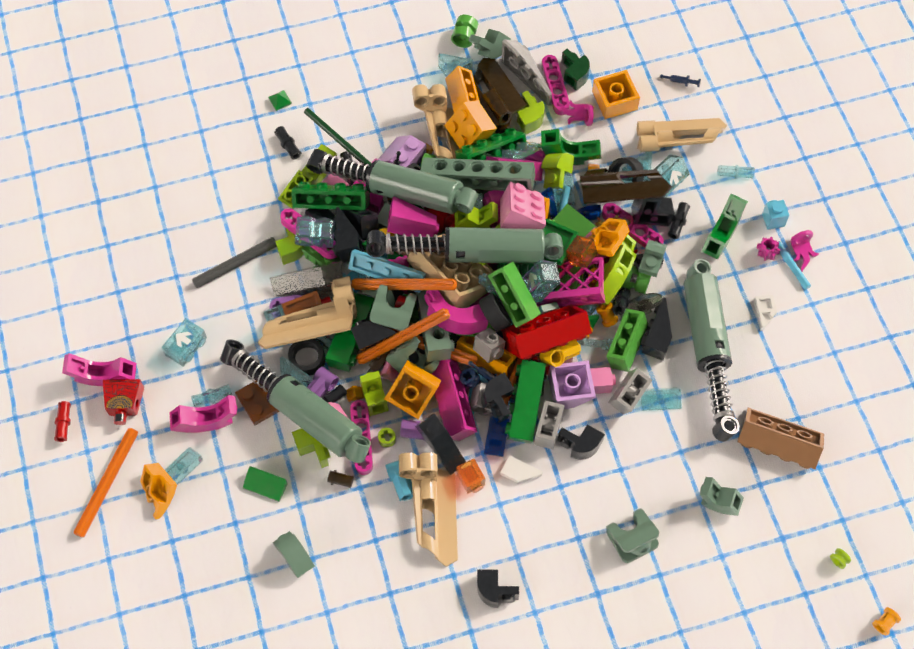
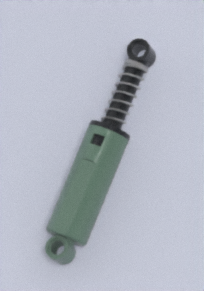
(400, 182)
(473, 245)
(711, 343)
(301, 405)

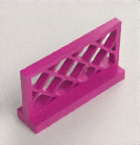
(583, 294)

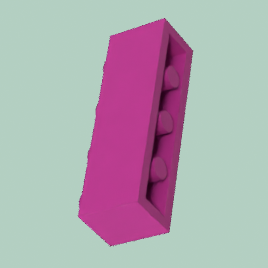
(453, 401)

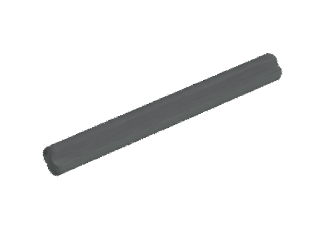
(234, 262)

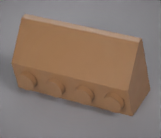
(781, 438)

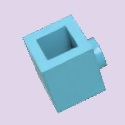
(775, 214)

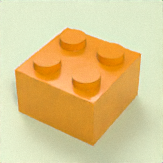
(615, 94)
(470, 124)
(412, 389)

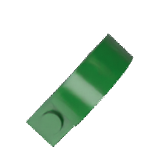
(553, 143)
(725, 226)

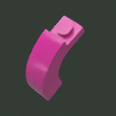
(461, 320)
(94, 372)
(203, 419)

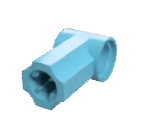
(402, 485)

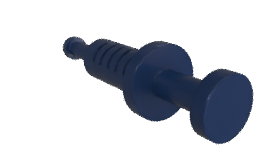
(680, 79)
(482, 371)

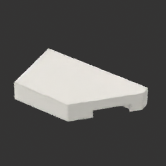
(765, 309)
(519, 471)

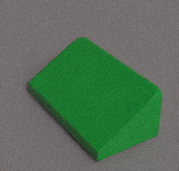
(265, 483)

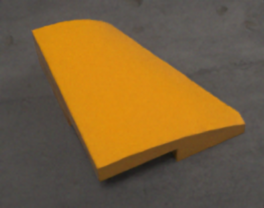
(609, 236)
(158, 487)

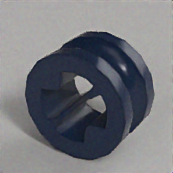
(471, 382)

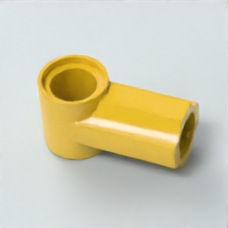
(560, 354)

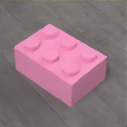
(522, 208)

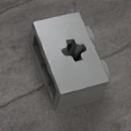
(630, 391)
(549, 425)

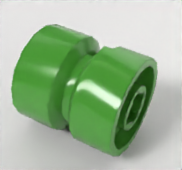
(463, 29)
(641, 283)

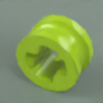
(391, 433)
(840, 558)

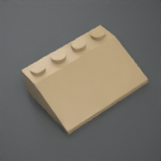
(465, 274)

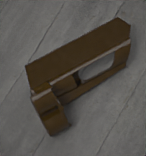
(502, 98)
(606, 186)

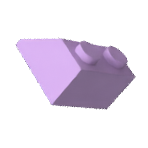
(411, 151)
(571, 384)

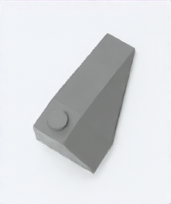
(521, 63)

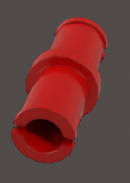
(62, 421)

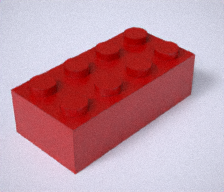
(547, 331)

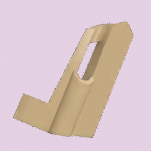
(434, 104)
(667, 133)
(321, 320)
(436, 492)

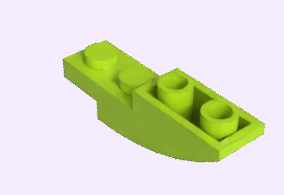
(303, 176)
(618, 268)

